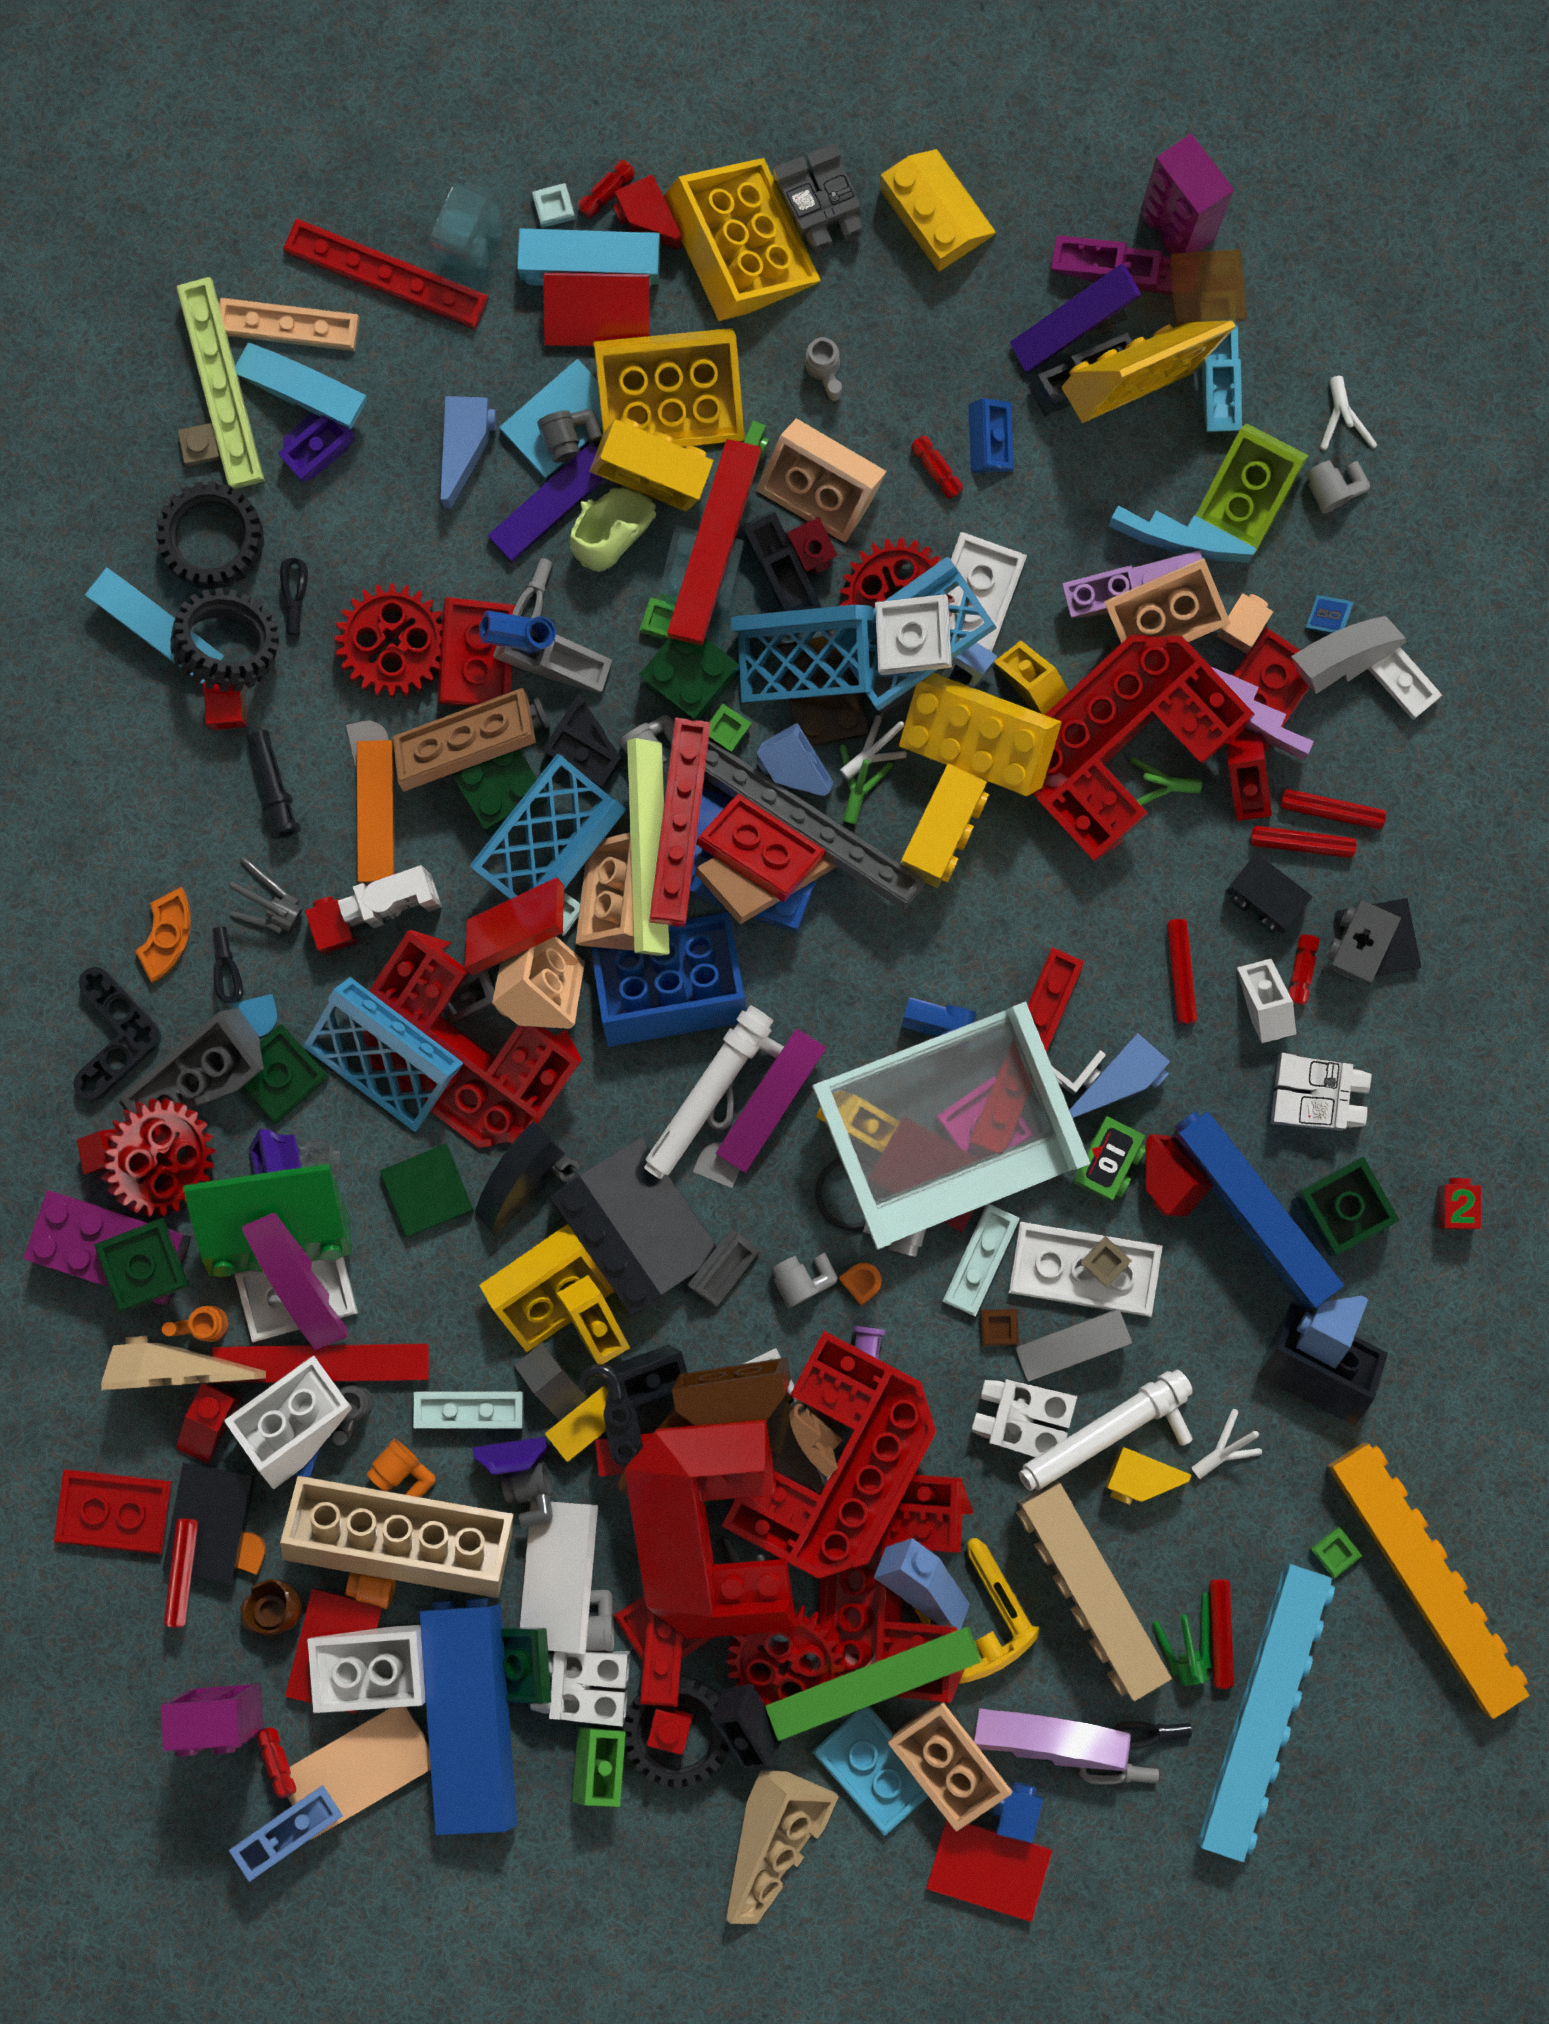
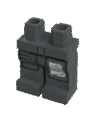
(824, 210)

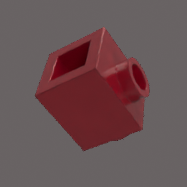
(812, 545)

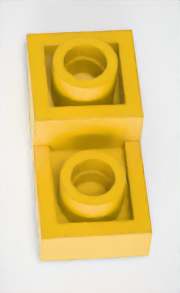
(580, 1425)

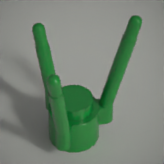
(1190, 1666)

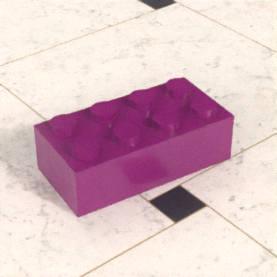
(1186, 197)
(71, 1227)
(212, 1719)

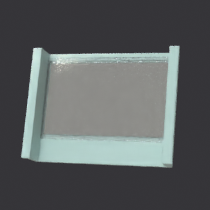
(950, 1124)

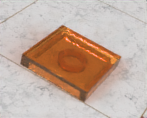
(1208, 286)

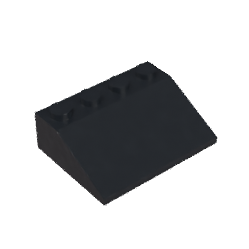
(634, 1226)

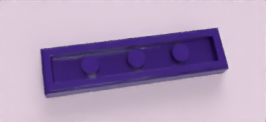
(1075, 318)
(547, 506)

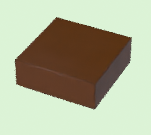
(999, 1327)

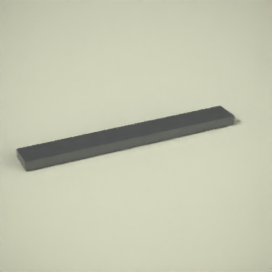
(841, 845)

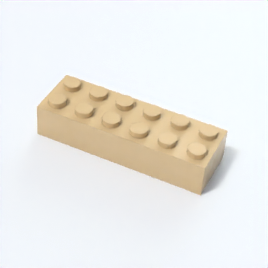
(397, 1537)
(1094, 1590)

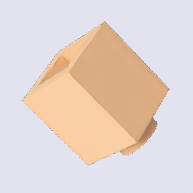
(1246, 622)

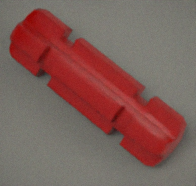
(606, 188)
(937, 467)
(1303, 968)
(276, 1762)

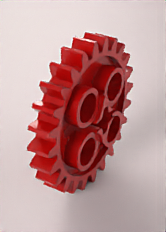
(890, 558)
(368, 619)
(135, 1137)
(807, 1639)

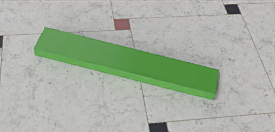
(873, 1683)

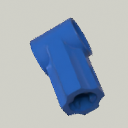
(515, 631)
(935, 1019)

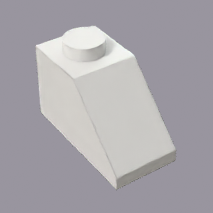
(1267, 1000)

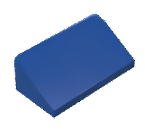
(991, 436)

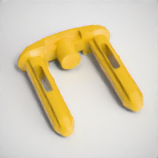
(1024, 1634)

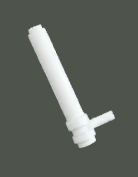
(739, 1045)
(1151, 1402)

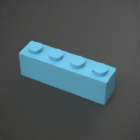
(587, 252)

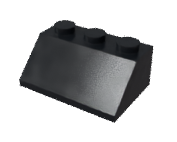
(1339, 1390)

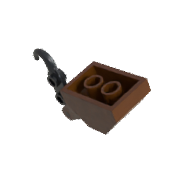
(699, 1398)

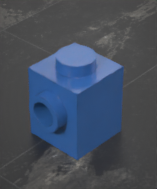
(1018, 1813)

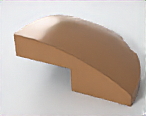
(817, 1437)

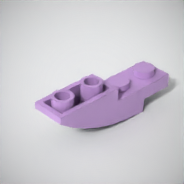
(1087, 595)

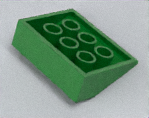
(302, 1198)

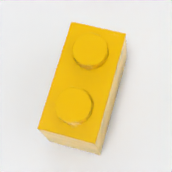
(593, 1320)

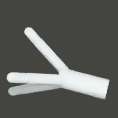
(1341, 406)
(870, 750)
(1220, 1454)

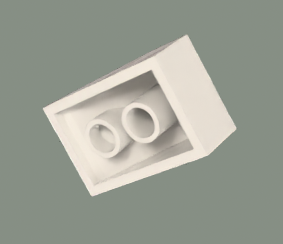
(289, 1421)
(367, 1669)

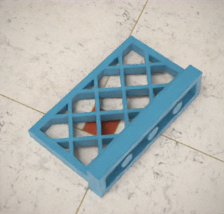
(936, 581)
(807, 622)
(575, 849)
(393, 1035)

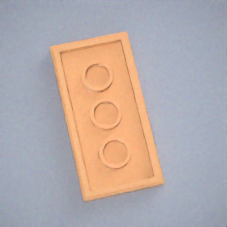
(365, 1763)

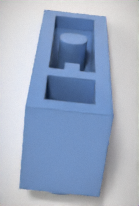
(464, 440)
(1125, 1076)
(922, 1582)
(285, 1833)

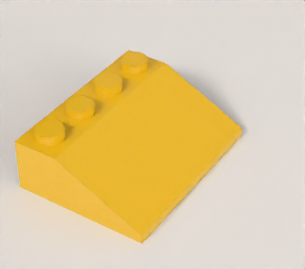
(740, 237)
(1142, 367)
(673, 385)

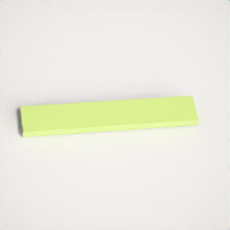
(220, 383)
(646, 815)

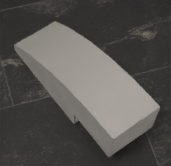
(1347, 652)
(561, 662)
(1073, 1345)

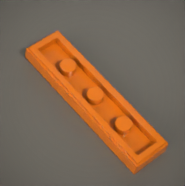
(375, 810)

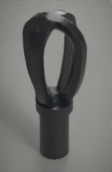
(293, 605)
(224, 955)
(1161, 1731)

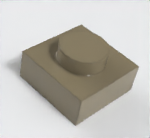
(199, 444)
(1105, 1261)

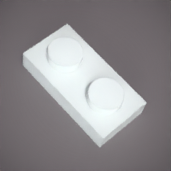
(1405, 682)

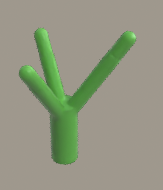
(1171, 783)
(859, 790)

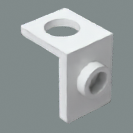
(1086, 1078)

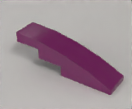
(1095, 258)
(771, 1100)
(293, 1281)

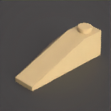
(162, 1364)
(775, 1828)

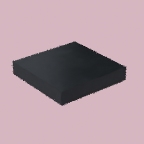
(1402, 951)

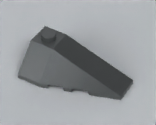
(205, 1066)

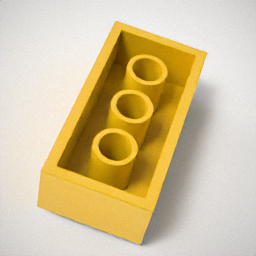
(980, 734)

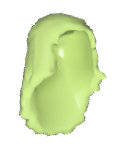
(610, 527)

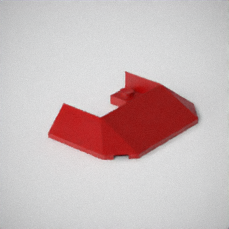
(1108, 709)
(490, 1095)
(872, 1475)
(667, 1503)
(870, 1613)

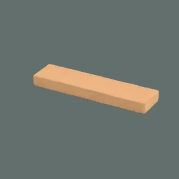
(289, 324)

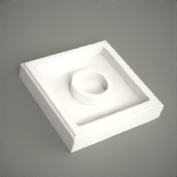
(913, 634)

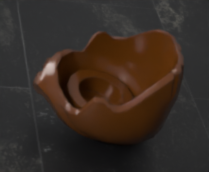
(271, 1608)

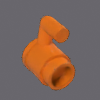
(204, 1324)
(395, 1464)
(371, 1589)

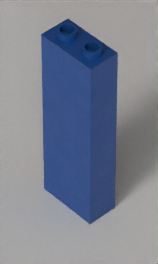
(1257, 1210)
(468, 1717)

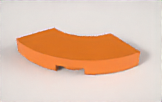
(168, 934)

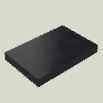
(221, 1507)

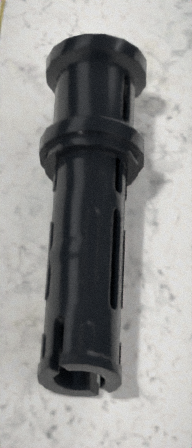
(276, 800)

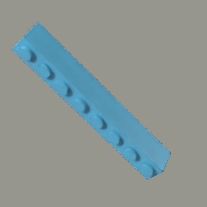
(1265, 1712)

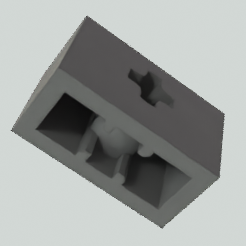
(1377, 927)

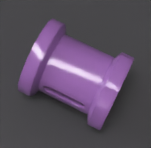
(868, 1340)

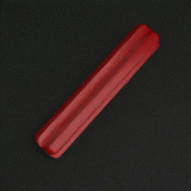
(1333, 809)
(1303, 841)
(1182, 971)
(180, 1572)
(1221, 1633)

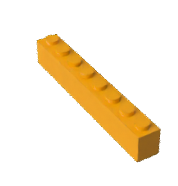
(1428, 1579)

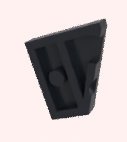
(584, 744)

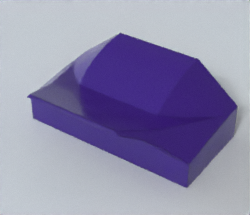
(314, 445)
(273, 1152)
(512, 1455)

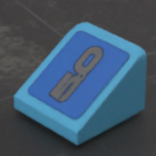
(1328, 615)

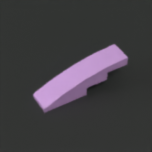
(1267, 720)
(1053, 1739)

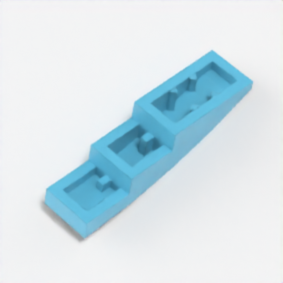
(300, 385)
(1223, 386)
(1178, 538)
(140, 614)

